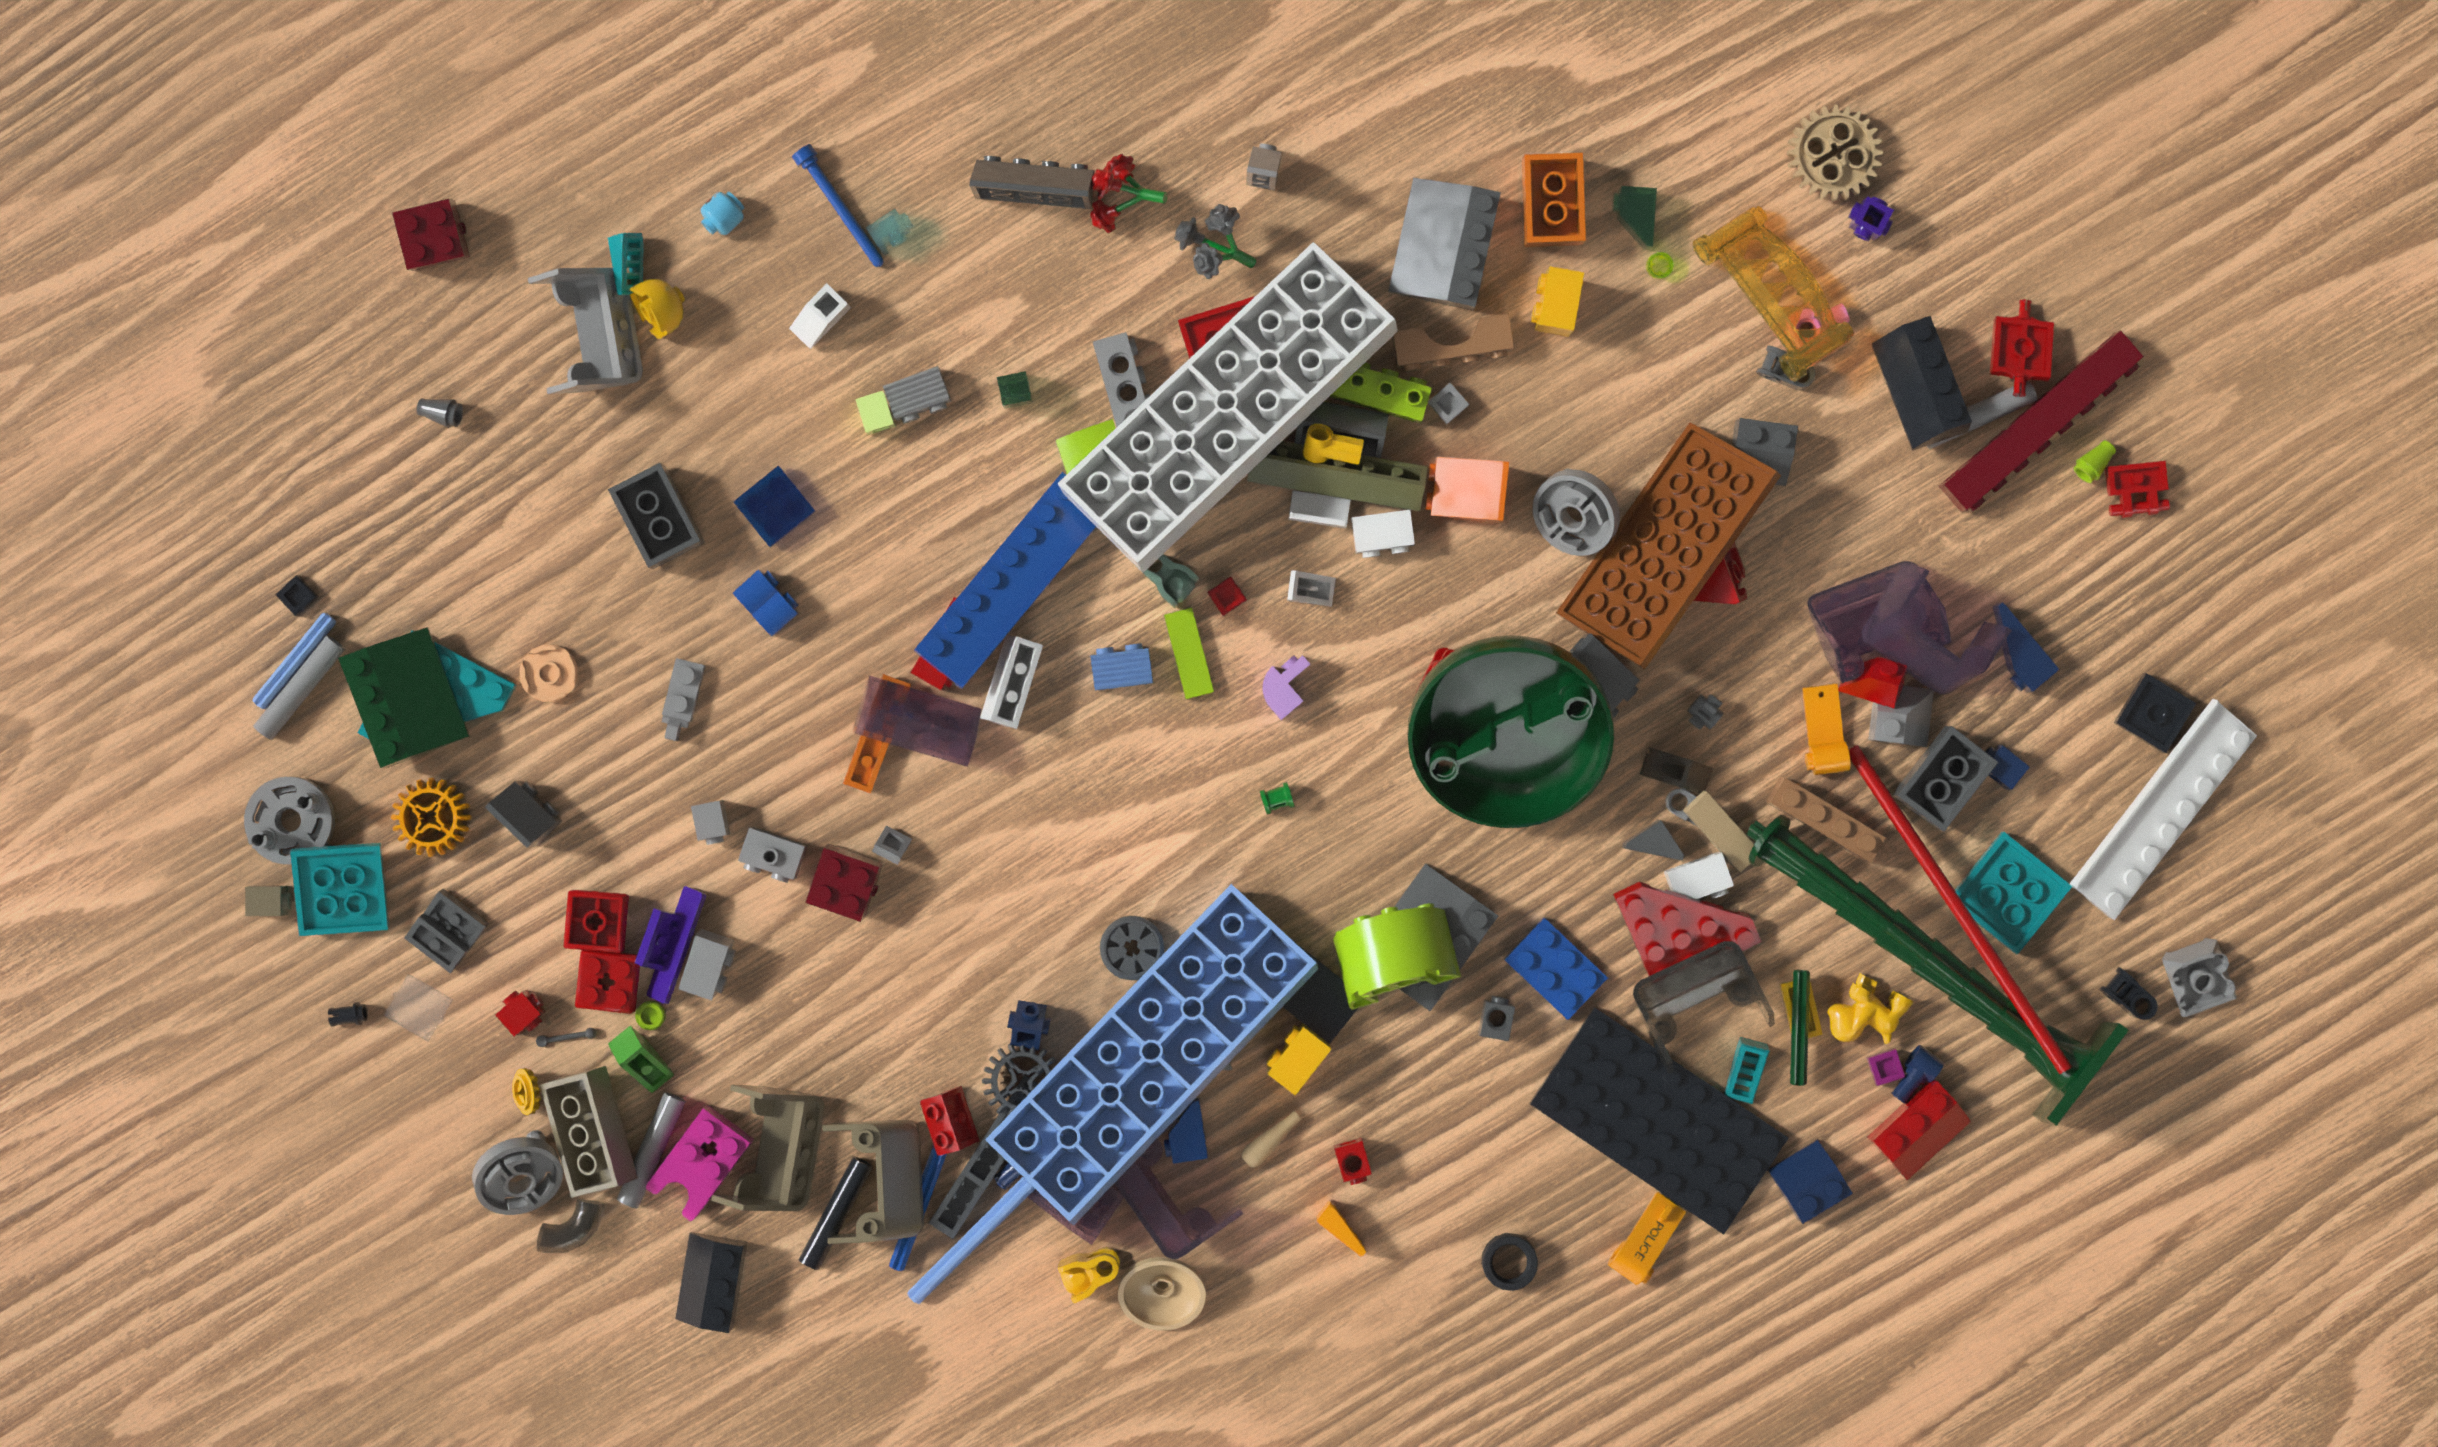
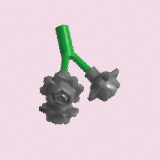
(1207, 258)

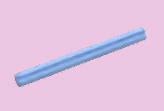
(971, 1240)

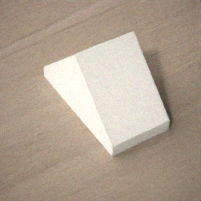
(1311, 588)

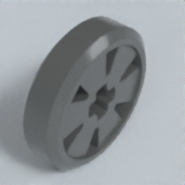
(1114, 953)

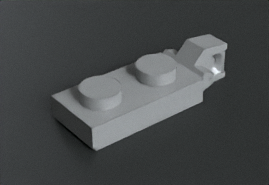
(682, 696)

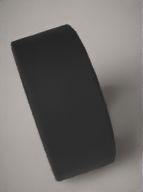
(1487, 1259)

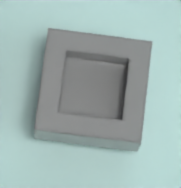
(1448, 403)
(891, 845)

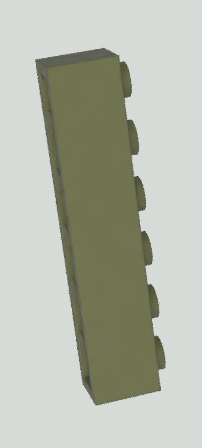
(1370, 481)

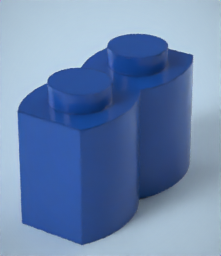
(766, 602)

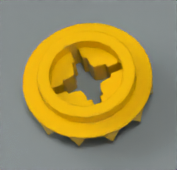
(526, 1091)

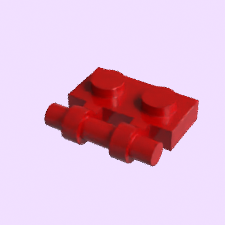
(2134, 479)

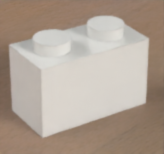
(1383, 532)
(1700, 877)

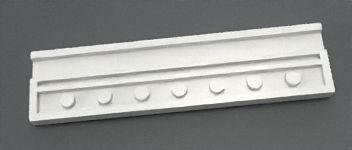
(2163, 809)

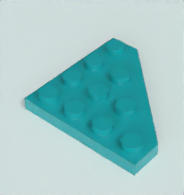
(474, 687)

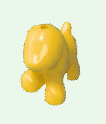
(1849, 1021)

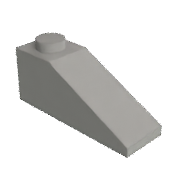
(1263, 167)

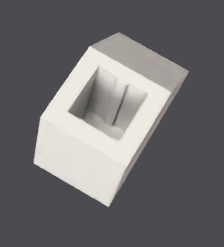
(819, 316)

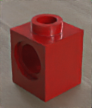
(1347, 1149)

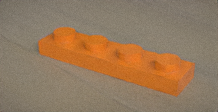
(867, 757)

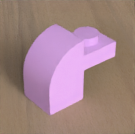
(1278, 692)

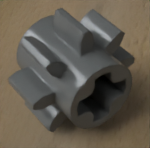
(1705, 711)

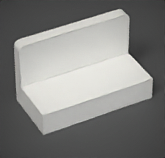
(1319, 509)

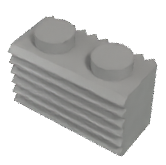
(917, 394)

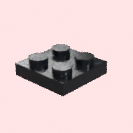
(2154, 713)

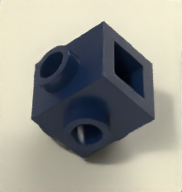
(1028, 1024)

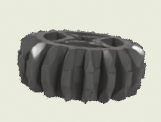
(1007, 1061)

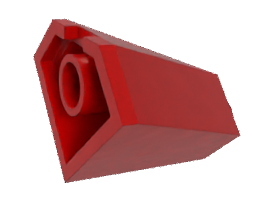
(1726, 581)

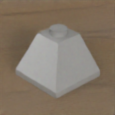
(1907, 721)

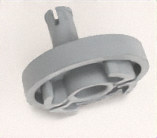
(1590, 498)
(270, 836)
(517, 1157)

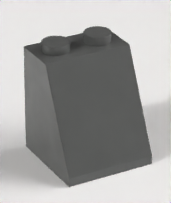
(1612, 674)

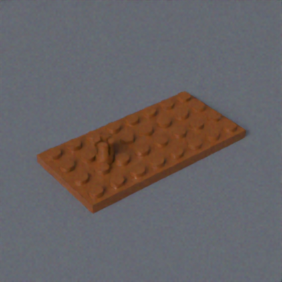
(1668, 544)

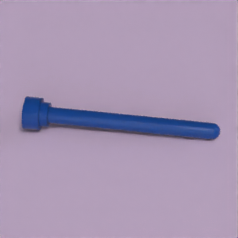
(807, 159)

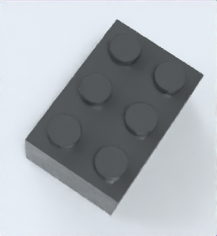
(656, 516)

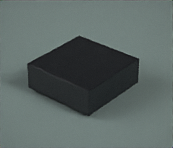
(296, 595)

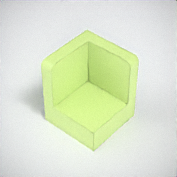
(875, 413)

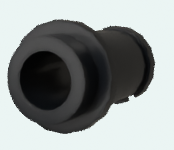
(349, 1014)

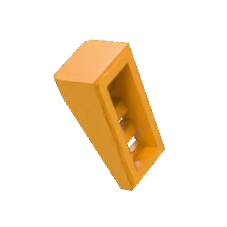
(1336, 1224)

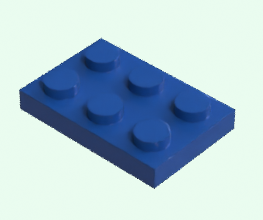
(1555, 968)

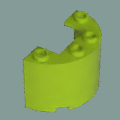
(1394, 952)

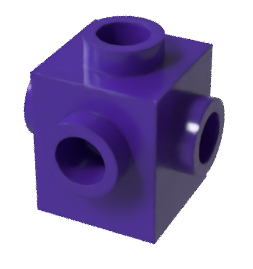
(1880, 214)

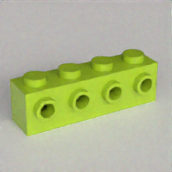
(1385, 393)

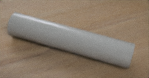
(1995, 408)
(299, 687)
(652, 1148)

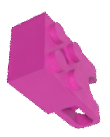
(696, 1167)

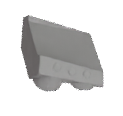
(2199, 977)

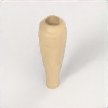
(1264, 1145)

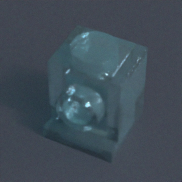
(890, 230)

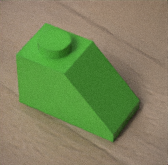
(640, 1059)

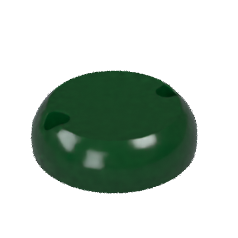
(1510, 732)

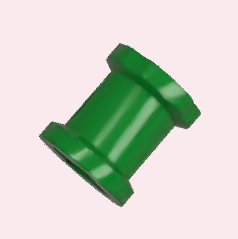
(1277, 798)

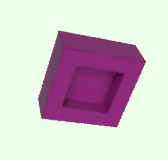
(1885, 1067)

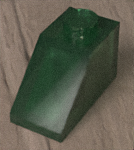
(1637, 212)

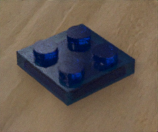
(774, 506)

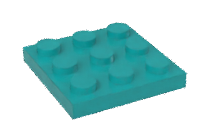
(339, 889)
(2011, 892)

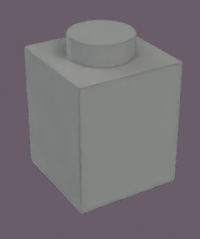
(710, 821)

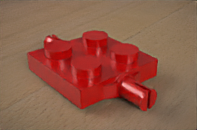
(2022, 348)

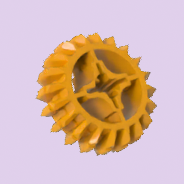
(439, 808)

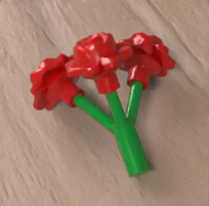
(1111, 178)

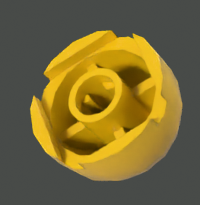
(658, 305)

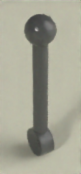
(543, 1040)

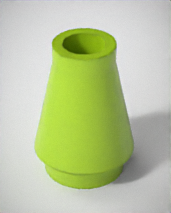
(2093, 463)

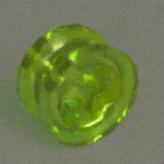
(1659, 256)

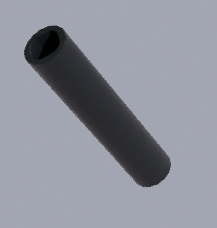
(835, 1212)

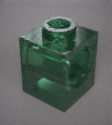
(1014, 390)

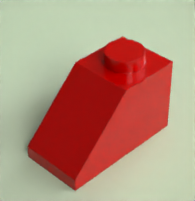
(1879, 683)

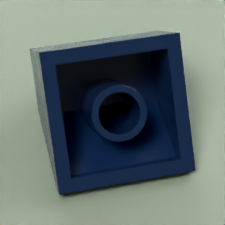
(1809, 1181)

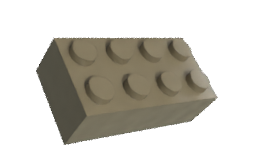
(588, 1131)

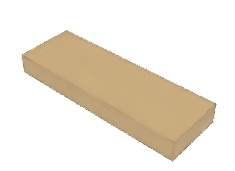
(1720, 830)

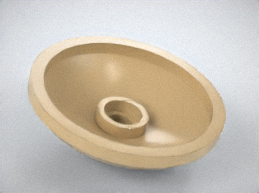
(1159, 1303)

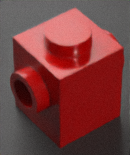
(521, 1012)

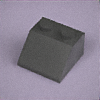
(1767, 443)
(524, 813)

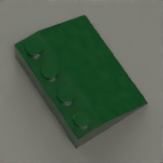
(404, 697)

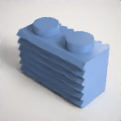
(1121, 668)

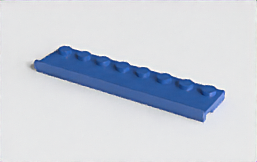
(1006, 586)

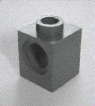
(1501, 1031)

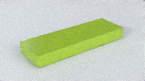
(1188, 653)

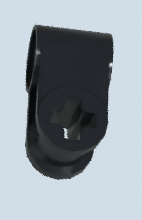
(2125, 993)

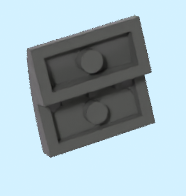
(446, 930)

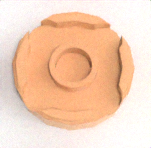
(549, 673)

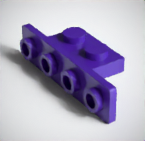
(668, 942)

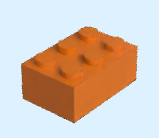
(1553, 199)

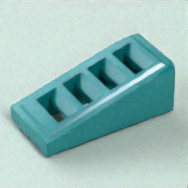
(625, 253)
(1753, 1046)

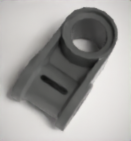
(1777, 374)

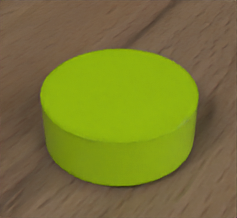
(650, 1015)

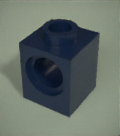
(2009, 767)

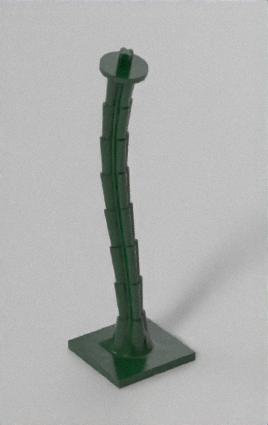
(1935, 964)

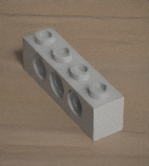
(1107, 352)

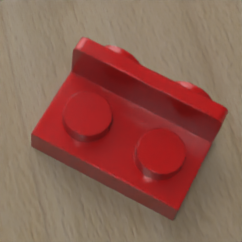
(949, 1121)

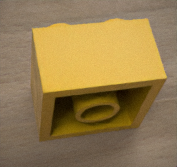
(1558, 302)
(1297, 1058)

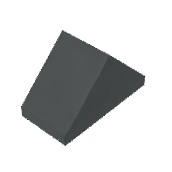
(1654, 840)

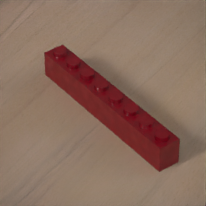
(2040, 421)

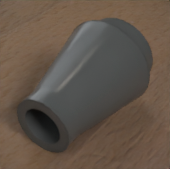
(442, 411)

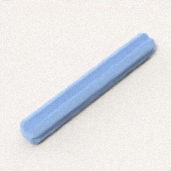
(294, 660)

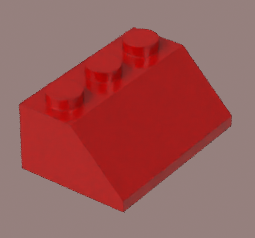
(1919, 1128)

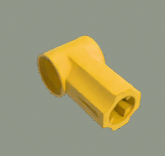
(1323, 445)

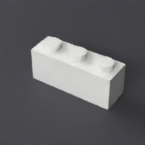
(1011, 681)

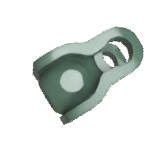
(1173, 581)

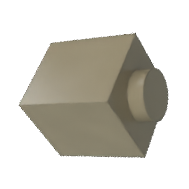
(267, 900)

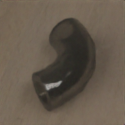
(575, 1231)

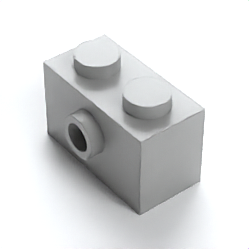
(772, 854)
(707, 964)

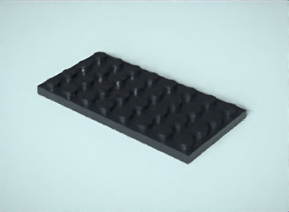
(1656, 1123)

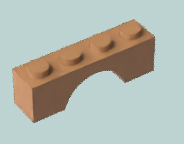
(1416, 348)
(1826, 819)

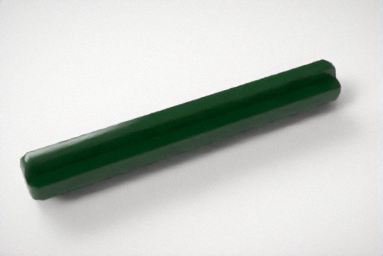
(1800, 1027)

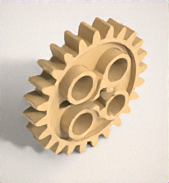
(1847, 175)

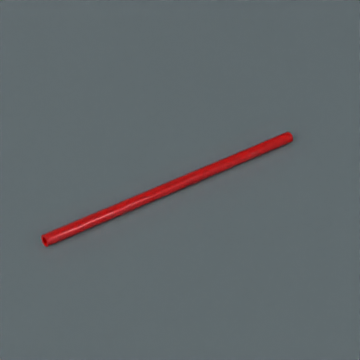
(1959, 910)

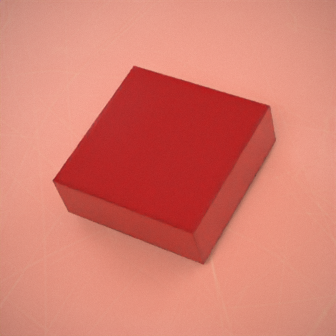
(1227, 596)

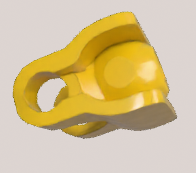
(1083, 1274)

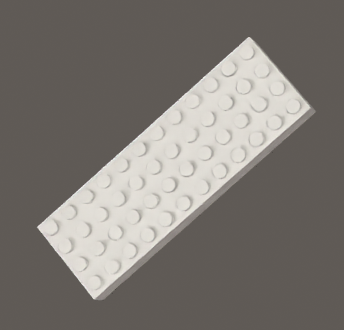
(1228, 407)

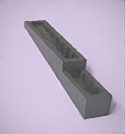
(974, 1177)

